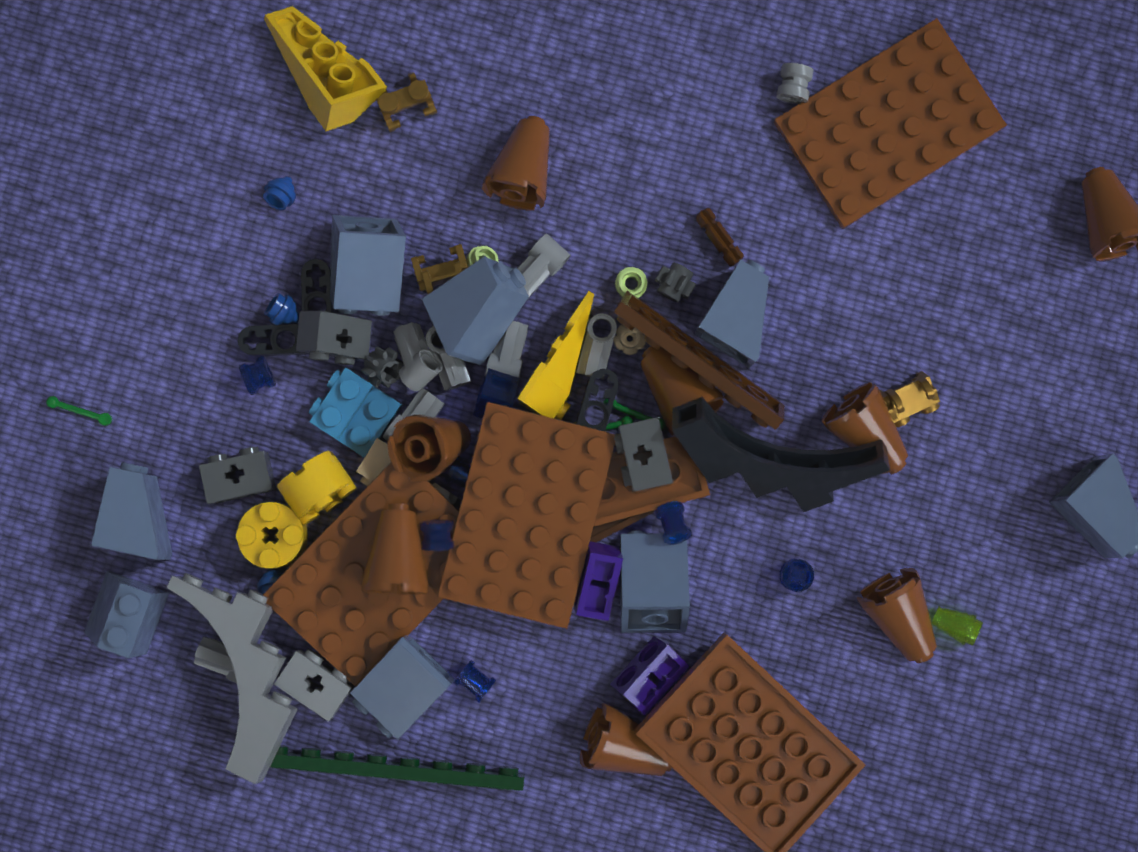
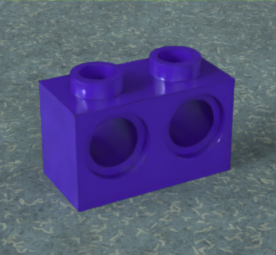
(598, 581)
(649, 675)

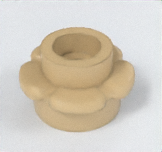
(621, 342)

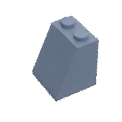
(366, 264)
(476, 308)
(738, 314)
(1101, 507)
(132, 514)
(653, 584)
(125, 615)
(401, 687)

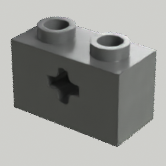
(333, 335)
(649, 435)
(221, 488)

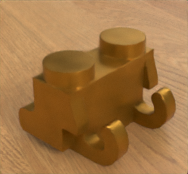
(405, 98)
(439, 273)
(911, 398)

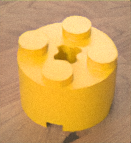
(316, 487)
(253, 535)

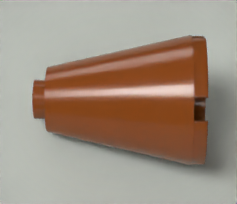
(521, 167)
(1109, 215)
(674, 385)
(864, 420)
(426, 445)
(396, 555)
(901, 613)
(616, 746)

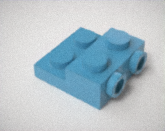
(354, 411)

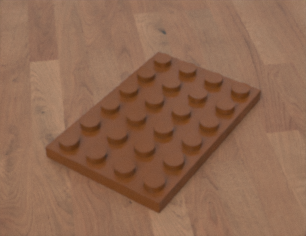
(889, 123)
(527, 515)
(323, 586)
(749, 747)

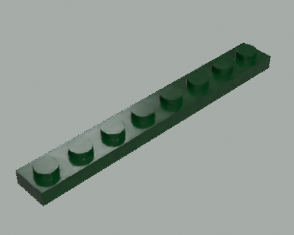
(407, 769)

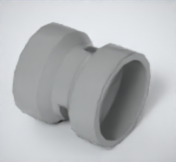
(794, 83)

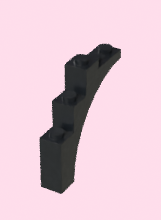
(767, 467)

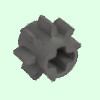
(675, 282)
(382, 367)

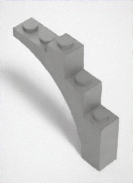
(261, 715)

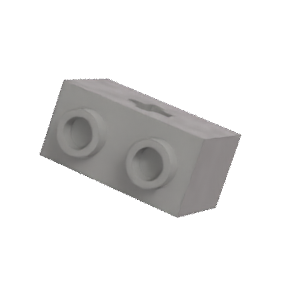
(296, 683)

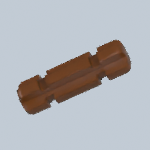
(719, 237)

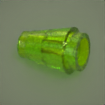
(958, 625)

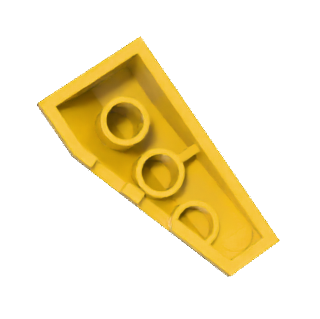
(329, 77)
(553, 380)

